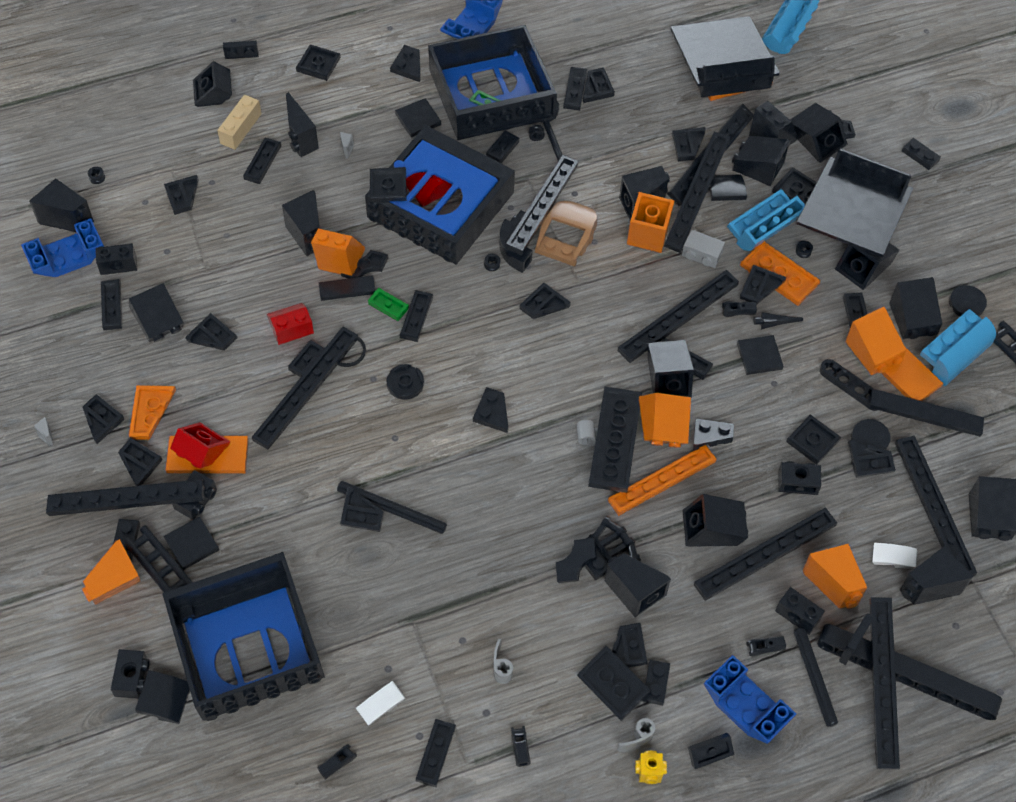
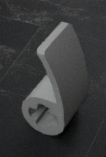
(586, 432)
(499, 664)
(641, 738)

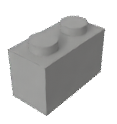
(703, 249)

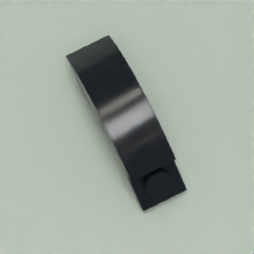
(515, 260)

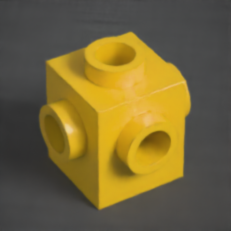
(650, 774)

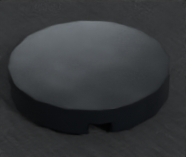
(966, 298)
(405, 382)
(871, 433)

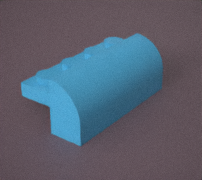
(789, 24)
(765, 220)
(959, 345)

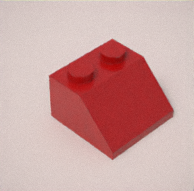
(431, 191)
(290, 323)
(198, 444)

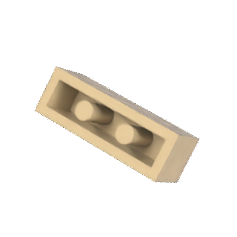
(239, 122)

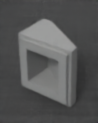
(347, 143)
(43, 431)

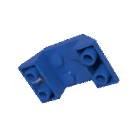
(474, 19)
(65, 254)
(746, 702)

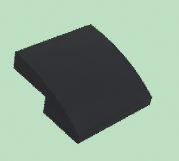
(728, 188)
(163, 697)

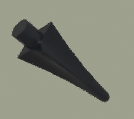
(769, 320)

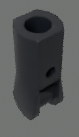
(739, 308)
(769, 645)
(520, 748)
(333, 764)

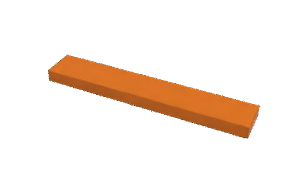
(662, 480)

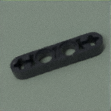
(848, 387)

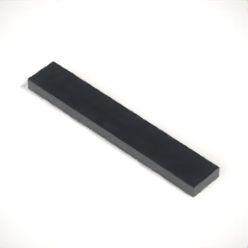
(926, 412)

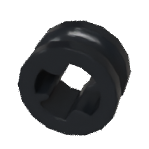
(536, 132)
(93, 171)
(804, 244)
(492, 257)

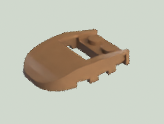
(572, 215)

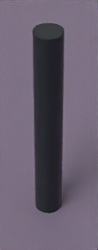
(552, 138)

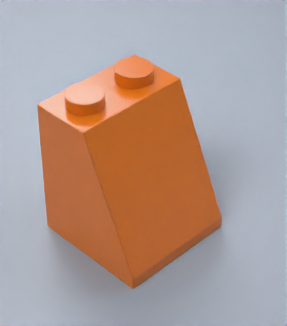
(650, 222)
(336, 252)
(876, 341)
(665, 419)
(110, 575)
(836, 575)

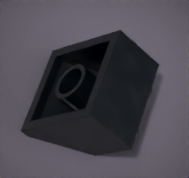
(212, 85)

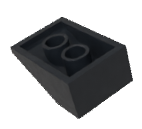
(302, 129)

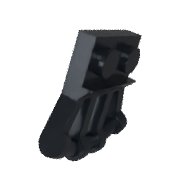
(598, 567)

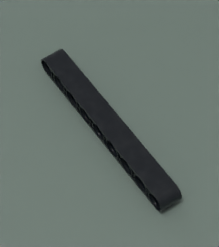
(917, 675)

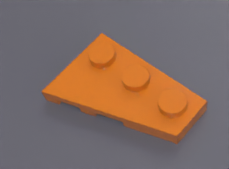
(148, 409)

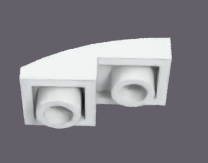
(895, 555)
(380, 703)

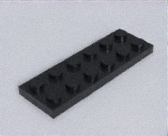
(615, 440)

